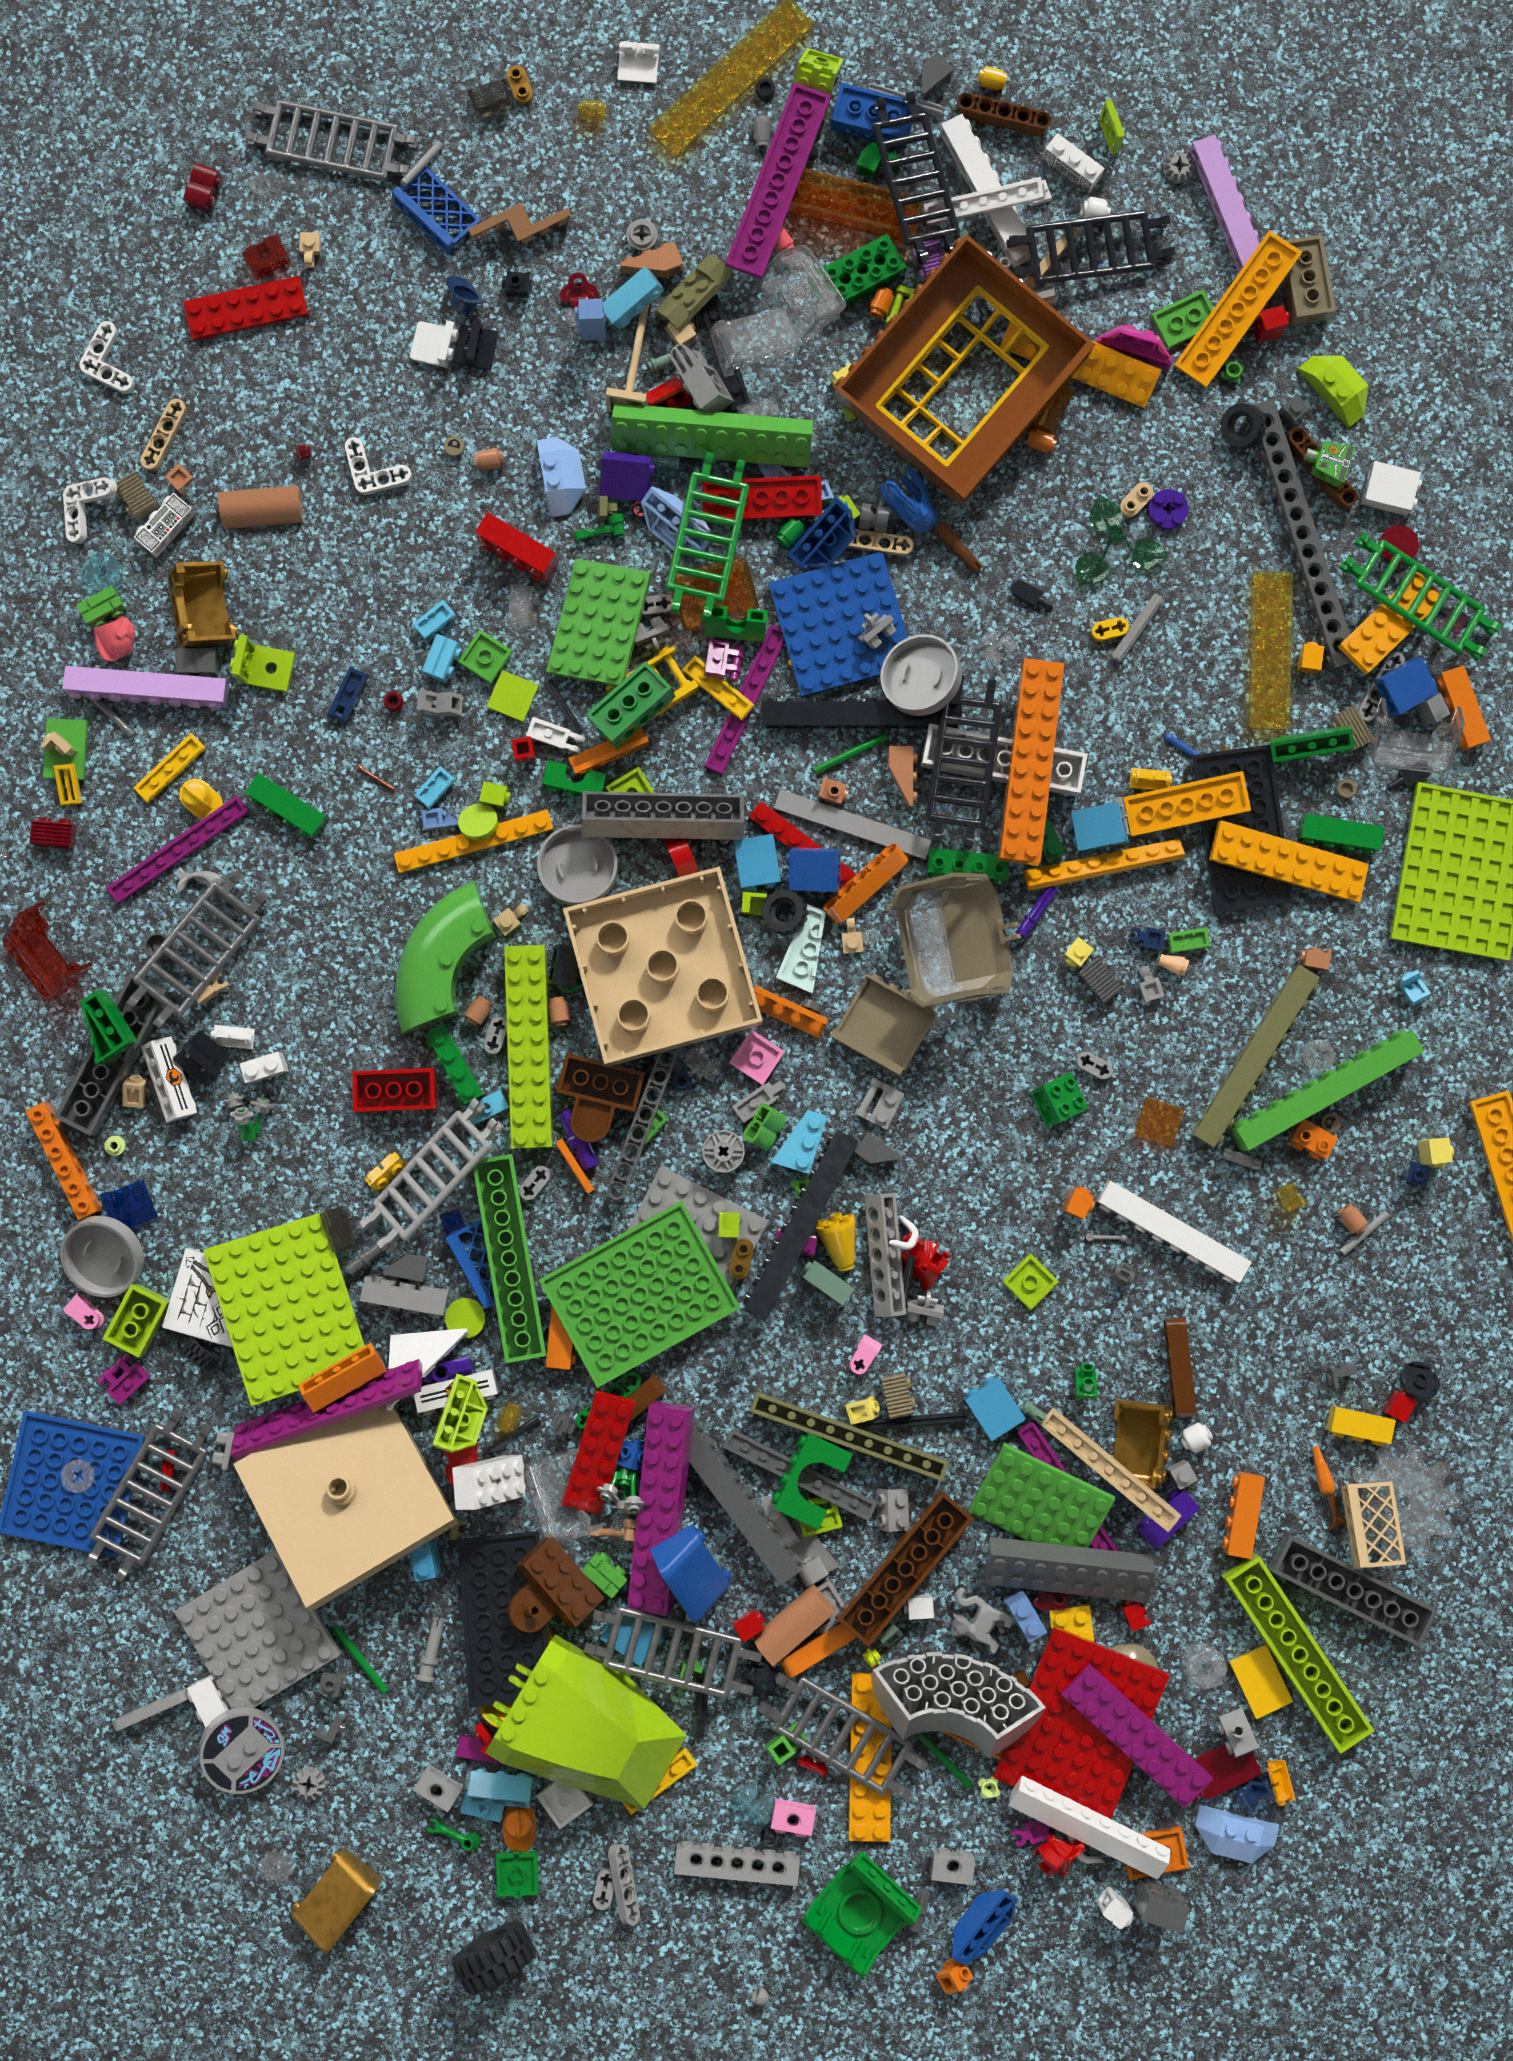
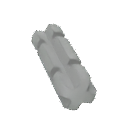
(1241, 1159)

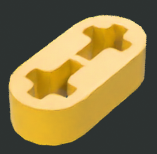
(1109, 624)

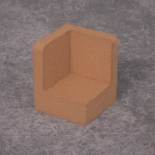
(179, 478)

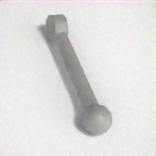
(1089, 1237)

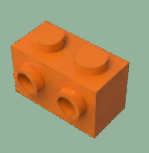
(1312, 1139)
(1078, 1202)

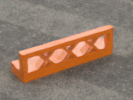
(606, 753)
(790, 1012)

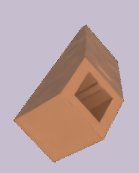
(661, 261)
(901, 769)

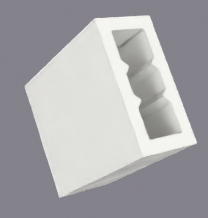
(1391, 488)

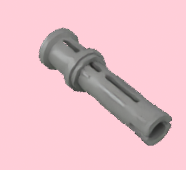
(429, 1659)

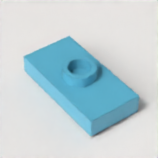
(434, 620)
(434, 787)
(494, 1104)
(481, 1810)

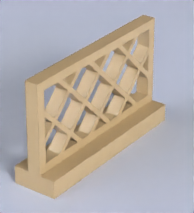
(1357, 1531)

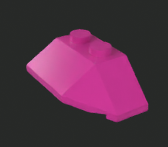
(1137, 344)

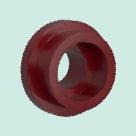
(302, 452)
(389, 697)

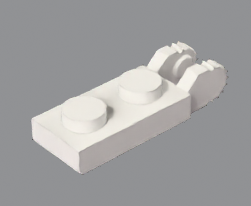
(553, 735)

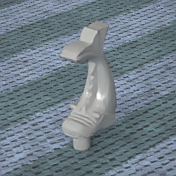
(204, 877)

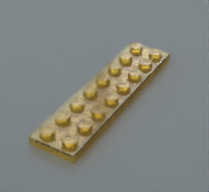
(1270, 650)

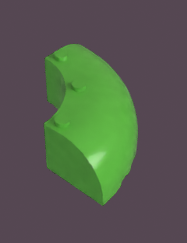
(436, 957)

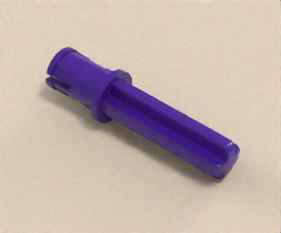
(1036, 912)

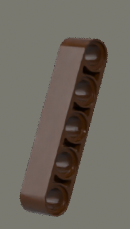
(1009, 122)
(1335, 494)
(1179, 1367)
(646, 1394)

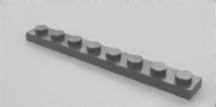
(808, 1478)

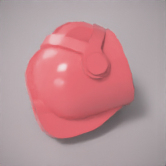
(115, 639)

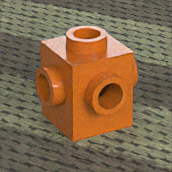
(954, 1976)

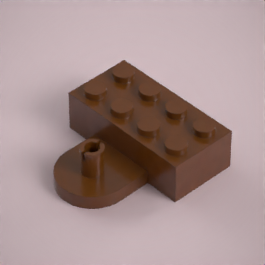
(597, 1094)
(552, 1588)

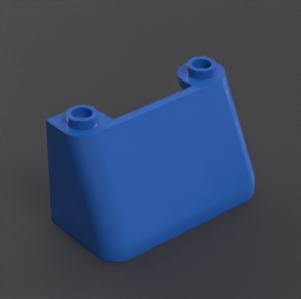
(691, 1571)

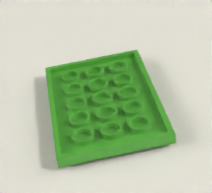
(599, 622)
(1040, 1501)

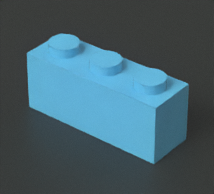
(632, 298)
(500, 1788)

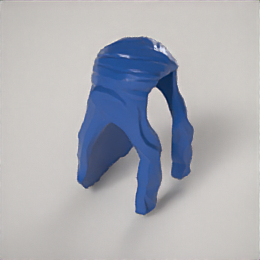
(917, 514)

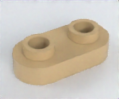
(1136, 499)

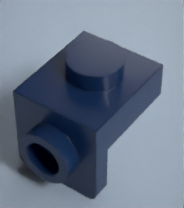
(1416, 1174)

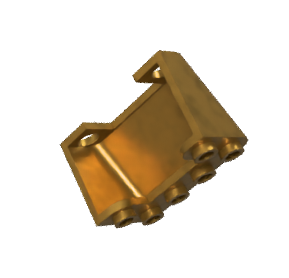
(1143, 1439)

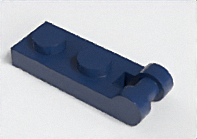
(347, 695)

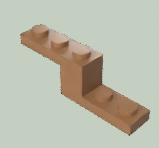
(519, 224)

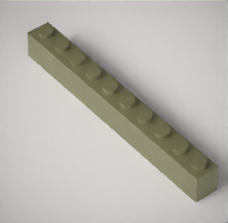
(1254, 1056)
(849, 1436)

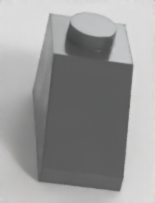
(935, 74)
(874, 1150)

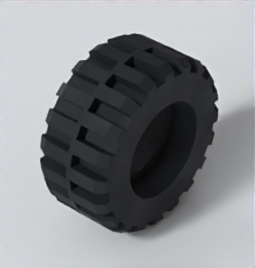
(493, 1957)

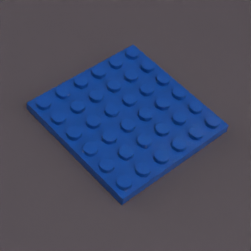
(824, 617)
(35, 1497)

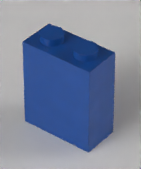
(1406, 686)
(814, 869)

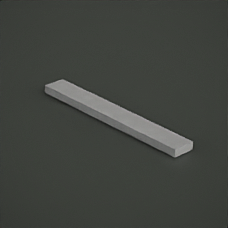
(851, 824)

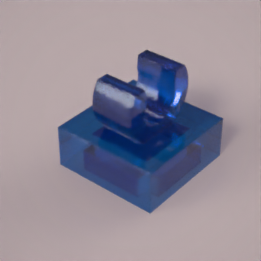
(452, 1221)

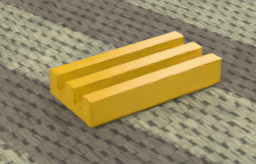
(75, 783)

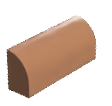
(260, 507)
(793, 1624)

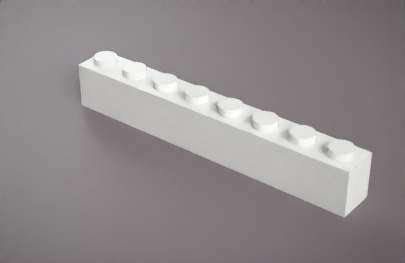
(979, 176)
(1173, 1231)
(1089, 1827)

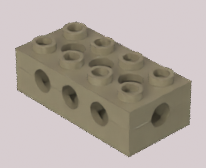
(1317, 288)

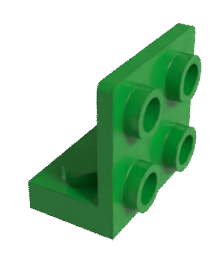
(1059, 1100)

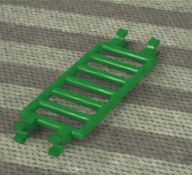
(730, 542)
(1361, 574)

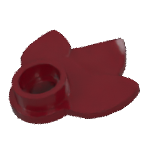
(573, 293)
(1046, 1600)

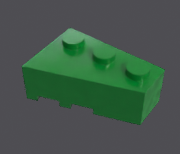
(107, 1027)

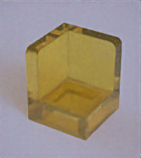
(1289, 1197)

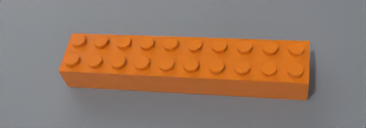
(1031, 762)

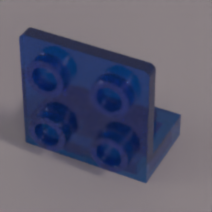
(130, 1204)

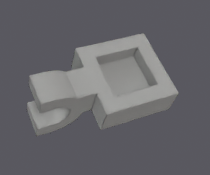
(1150, 987)

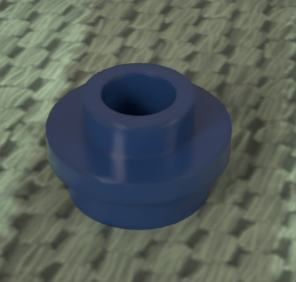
(676, 1076)

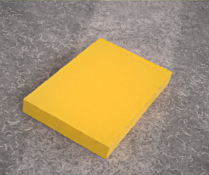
(1260, 1681)

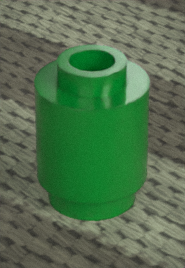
(790, 533)

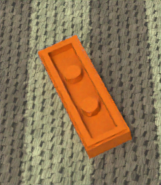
(575, 1166)

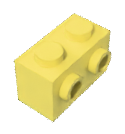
(1435, 1152)

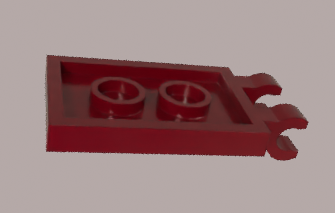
(1226, 1770)

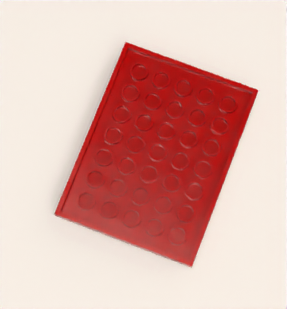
(1063, 1745)

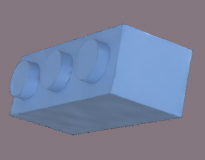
(591, 319)

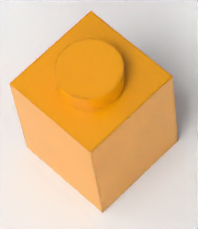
(1310, 658)

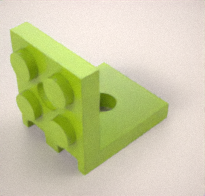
(818, 71)
(252, 662)

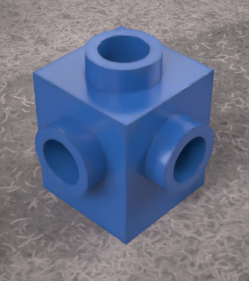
(631, 1454)

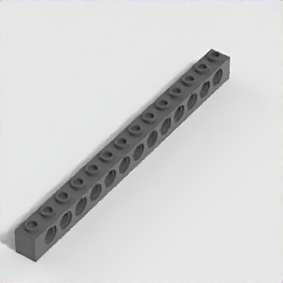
(1311, 541)

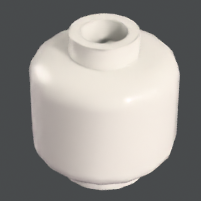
(1094, 207)
(1196, 1437)

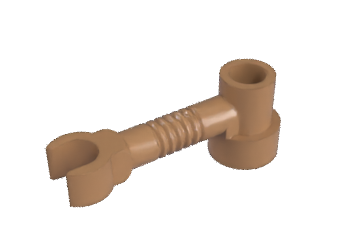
(627, 1531)

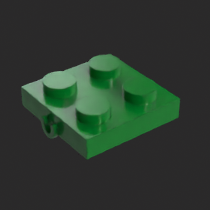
(517, 1873)

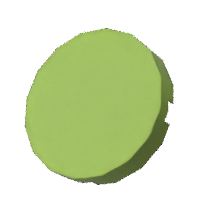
(478, 821)
(466, 1314)

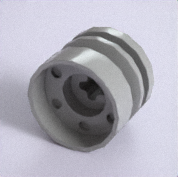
(723, 1138)

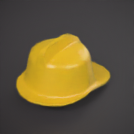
(199, 798)

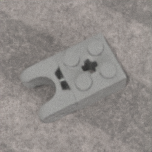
(700, 380)

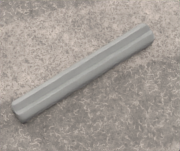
(922, 105)
(1137, 627)

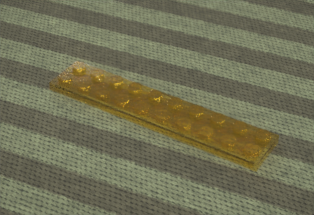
(731, 77)

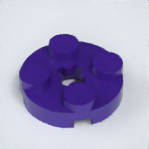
(1160, 517)

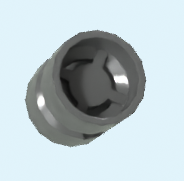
(874, 517)
(154, 941)

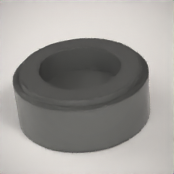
(812, 1006)

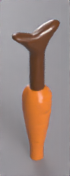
(1327, 1487)

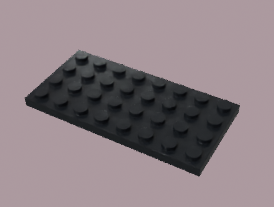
(1229, 886)
(491, 1642)

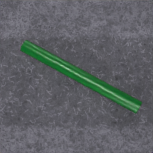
(850, 753)
(360, 1659)
(944, 1759)

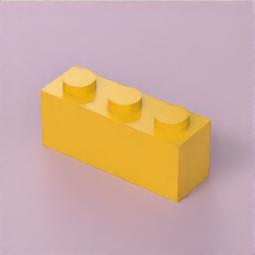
(1360, 1426)

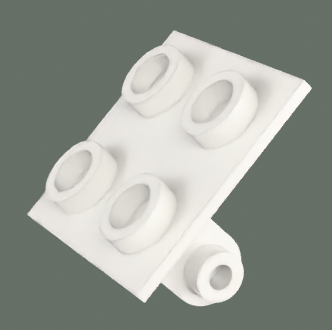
(638, 62)

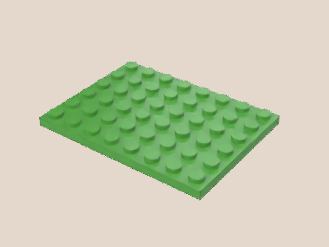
(639, 1294)

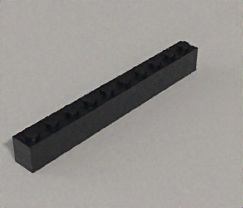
(845, 715)
(801, 1225)

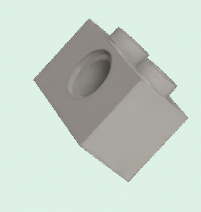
(434, 1777)
(961, 1874)

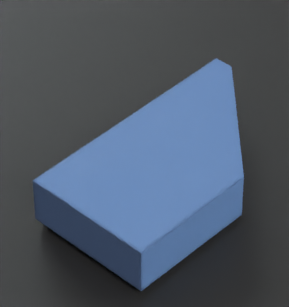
(437, 819)

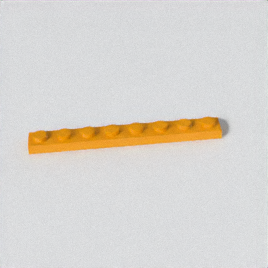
(460, 845)
(1103, 864)

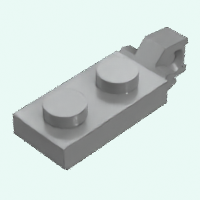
(765, 1094)

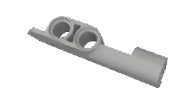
(814, 1555)

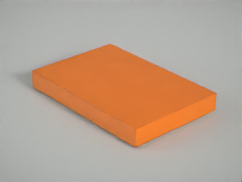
(1172, 1839)

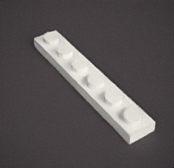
(990, 199)

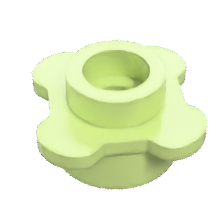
(988, 1793)

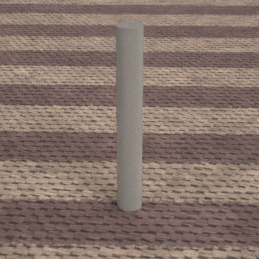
(421, 163)
(1361, 1236)

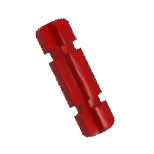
(168, 1469)

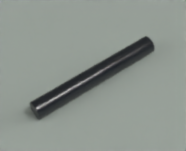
(563, 706)
(908, 1276)
(513, 1435)

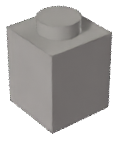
(1182, 1474)

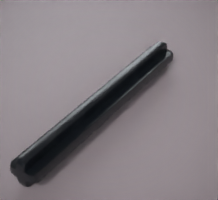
(915, 1421)

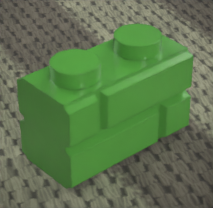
(102, 607)
(605, 1574)

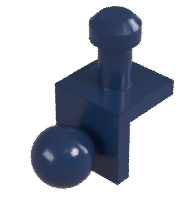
(1255, 1792)

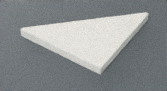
(426, 1346)

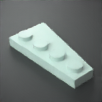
(802, 955)

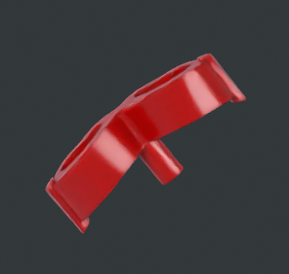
(808, 1762)

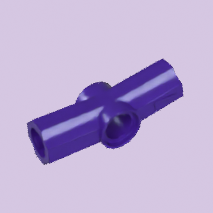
(583, 1149)
(460, 1366)

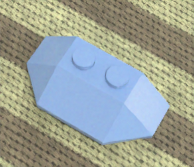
(561, 475)
(663, 519)
(1235, 1834)

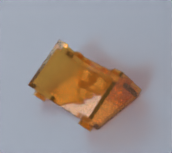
(739, 593)

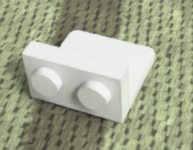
(434, 343)

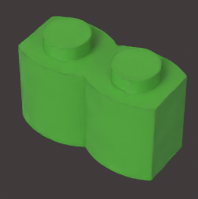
(764, 1127)

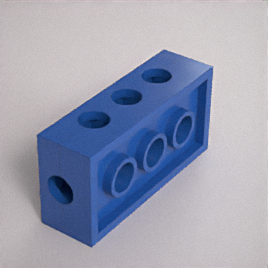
(859, 123)

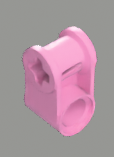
(81, 1309)
(867, 1351)

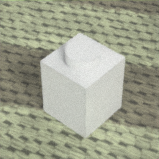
(919, 1606)

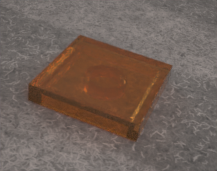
(1159, 1121)

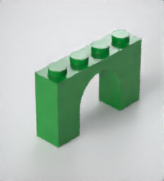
(788, 1498)

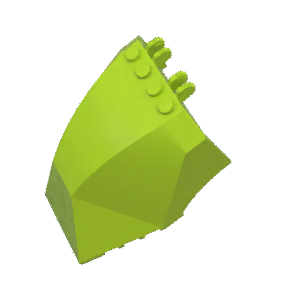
(586, 1727)

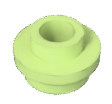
(121, 1145)

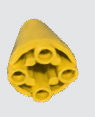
(839, 1239)

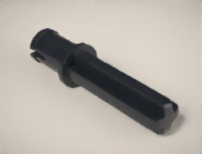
(700, 1712)

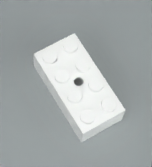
(488, 1482)

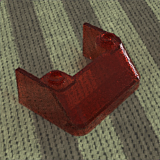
(39, 957)

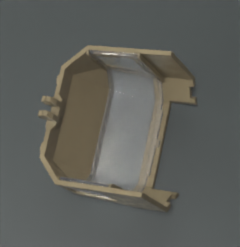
(953, 939)

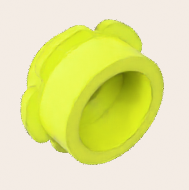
(872, 1657)

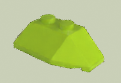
(1337, 385)
(461, 1416)

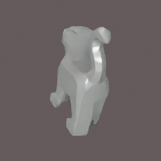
(982, 1623)

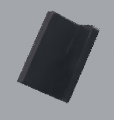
(563, 967)

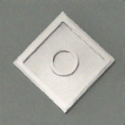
(563, 1802)

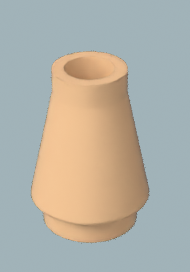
(1175, 964)

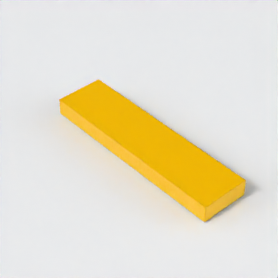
(719, 689)
(169, 768)
(681, 1764)

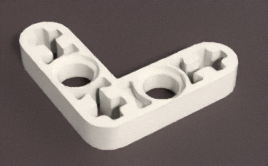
(98, 360)
(366, 475)
(78, 502)

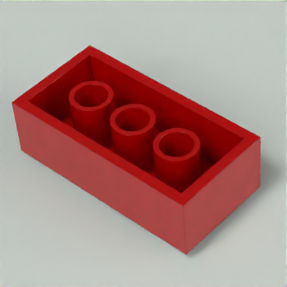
(516, 547)
(394, 1090)

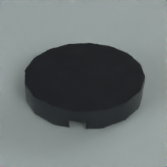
(1419, 1381)

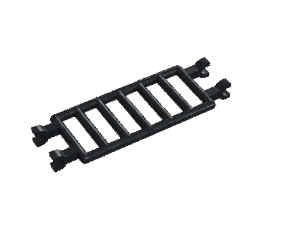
(912, 117)
(1106, 220)
(988, 765)

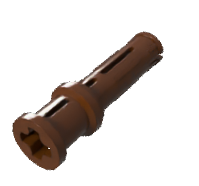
(951, 540)

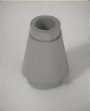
(762, 129)

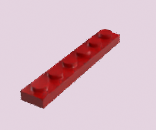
(790, 835)

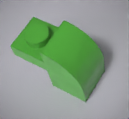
(781, 1748)

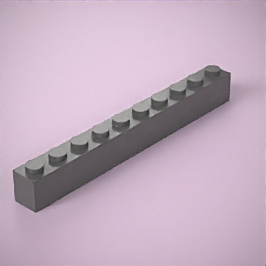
(741, 1506)

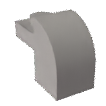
(439, 704)

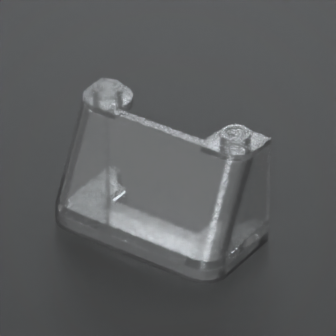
(804, 288)
(755, 339)

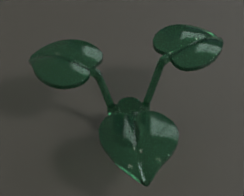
(1108, 515)

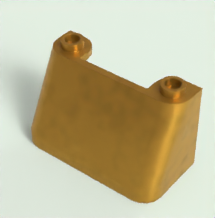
(200, 604)
(336, 1899)

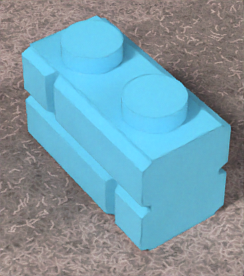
(441, 658)

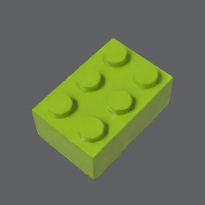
(137, 1320)

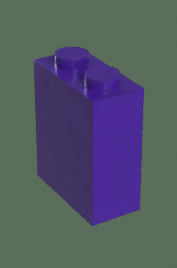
(625, 476)

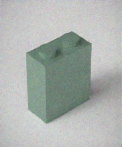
(827, 1281)

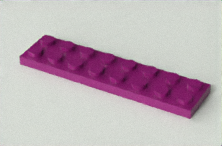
(1137, 1735)

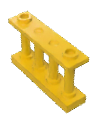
(686, 687)

